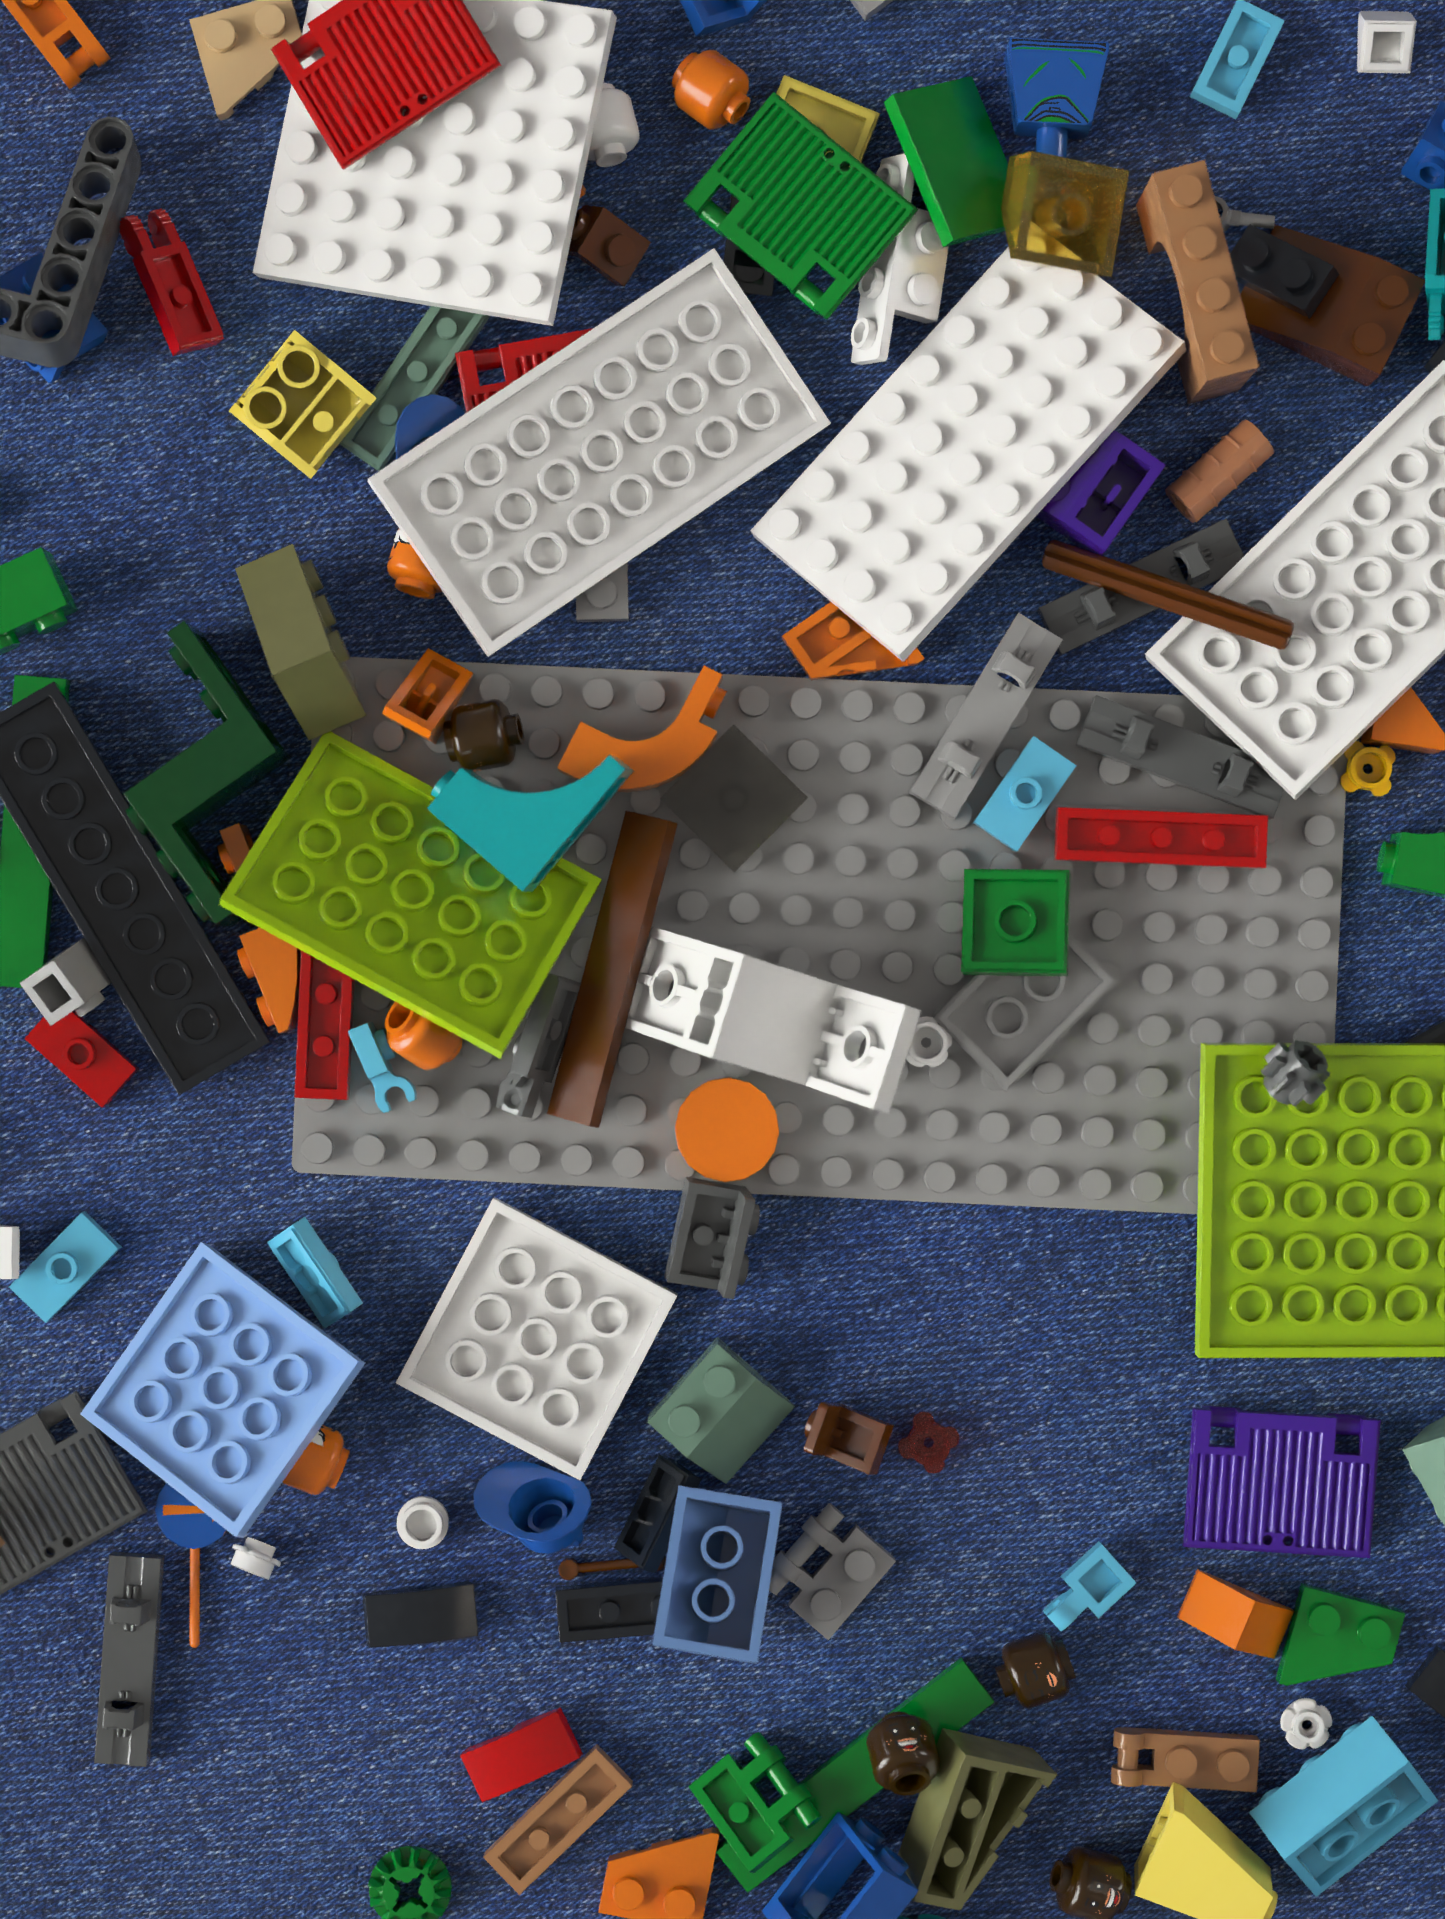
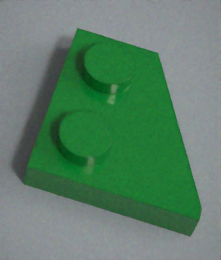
(1337, 1636)

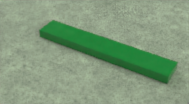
(24, 886)
(848, 1776)

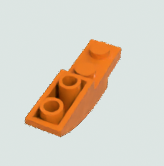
(263, 954)

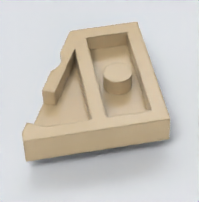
(238, 47)

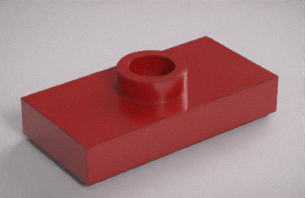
(83, 1056)

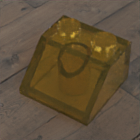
(1063, 212)

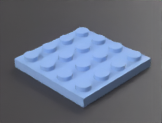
(222, 1389)

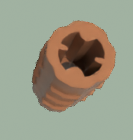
(1219, 471)

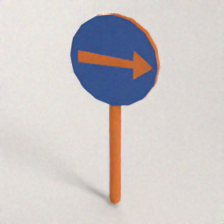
(188, 1528)

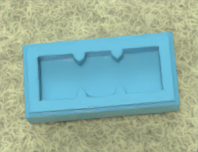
(1024, 794)
(65, 1266)
(315, 1272)

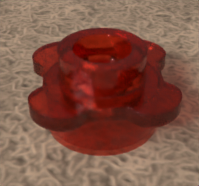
(933, 1456)

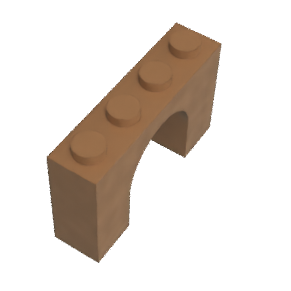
(1183, 220)

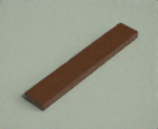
(612, 969)

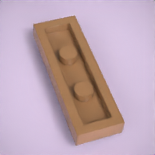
(558, 1819)

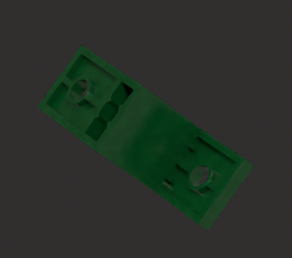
(204, 775)

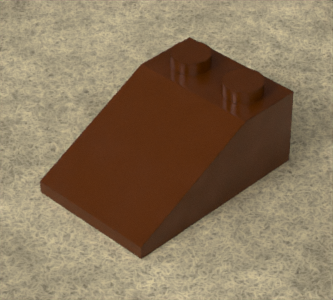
(1354, 321)

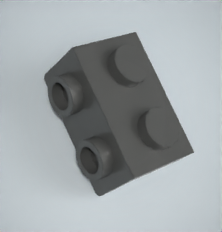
(712, 1236)

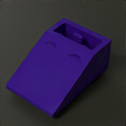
(1102, 493)

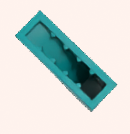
(524, 831)

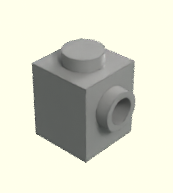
(67, 983)

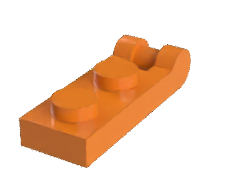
(49, 27)

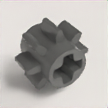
(1295, 1073)

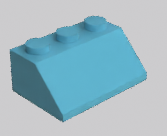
(1343, 1805)

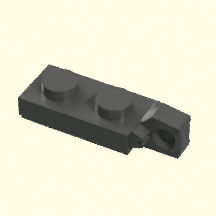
(539, 1046)

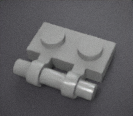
(842, 1578)

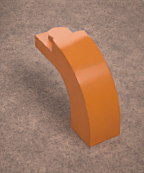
(657, 758)

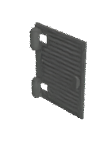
(57, 1491)

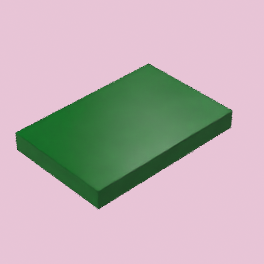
(952, 157)

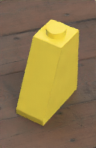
(1201, 1865)

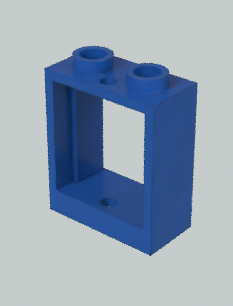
(830, 1865)

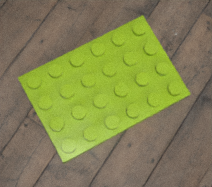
(400, 900)

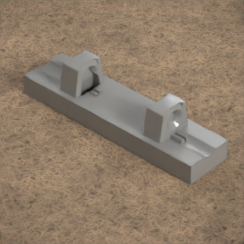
(985, 716)

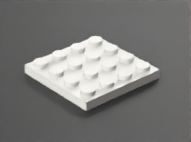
(536, 1338)

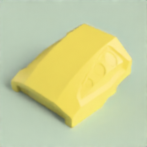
(303, 404)

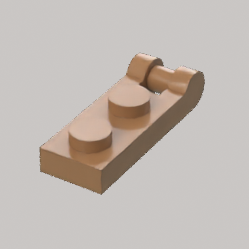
(1187, 1759)

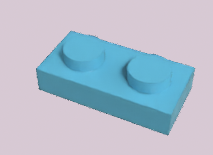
(1237, 58)

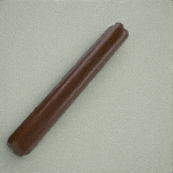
(1168, 594)

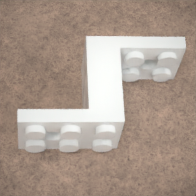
(771, 1019)

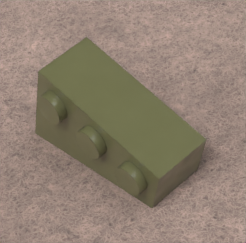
(299, 641)
(968, 1814)

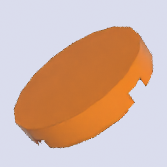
(727, 1129)

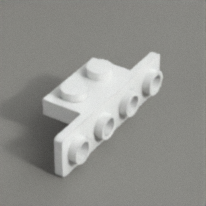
(903, 279)

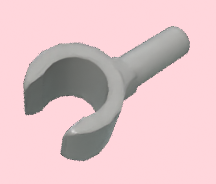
(1238, 218)

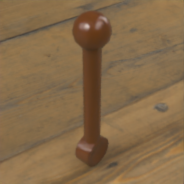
(570, 1567)

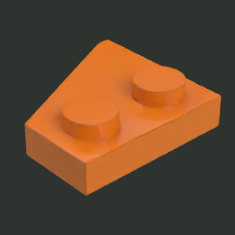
(836, 646)
(661, 1881)

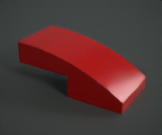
(521, 1754)

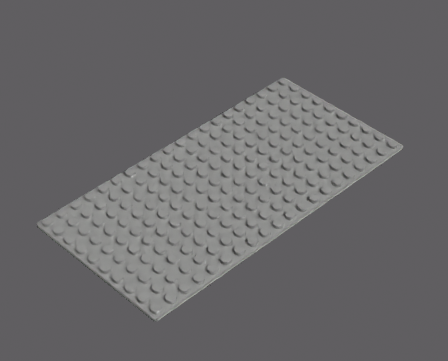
(872, 899)

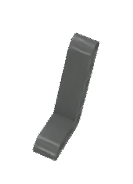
(73, 264)

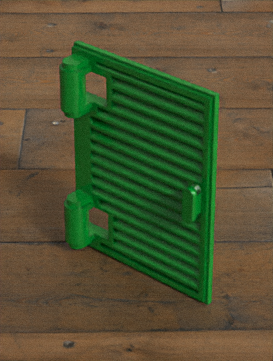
(801, 205)

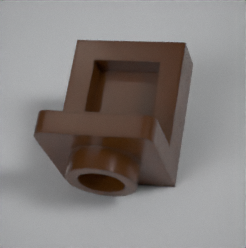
(607, 244)
(847, 1436)

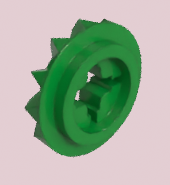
(404, 1865)

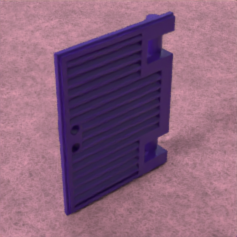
(1281, 1483)

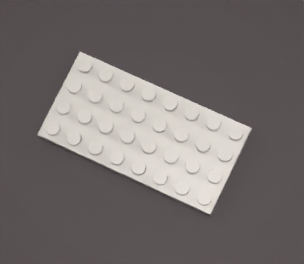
(966, 445)
(599, 452)
(1366, 599)

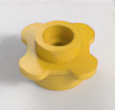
(1381, 762)

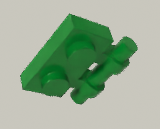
(743, 1813)

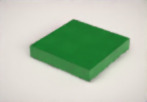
(1016, 922)

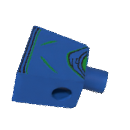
(1054, 89)

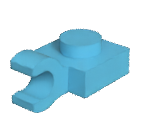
(375, 1058)
(1094, 1583)

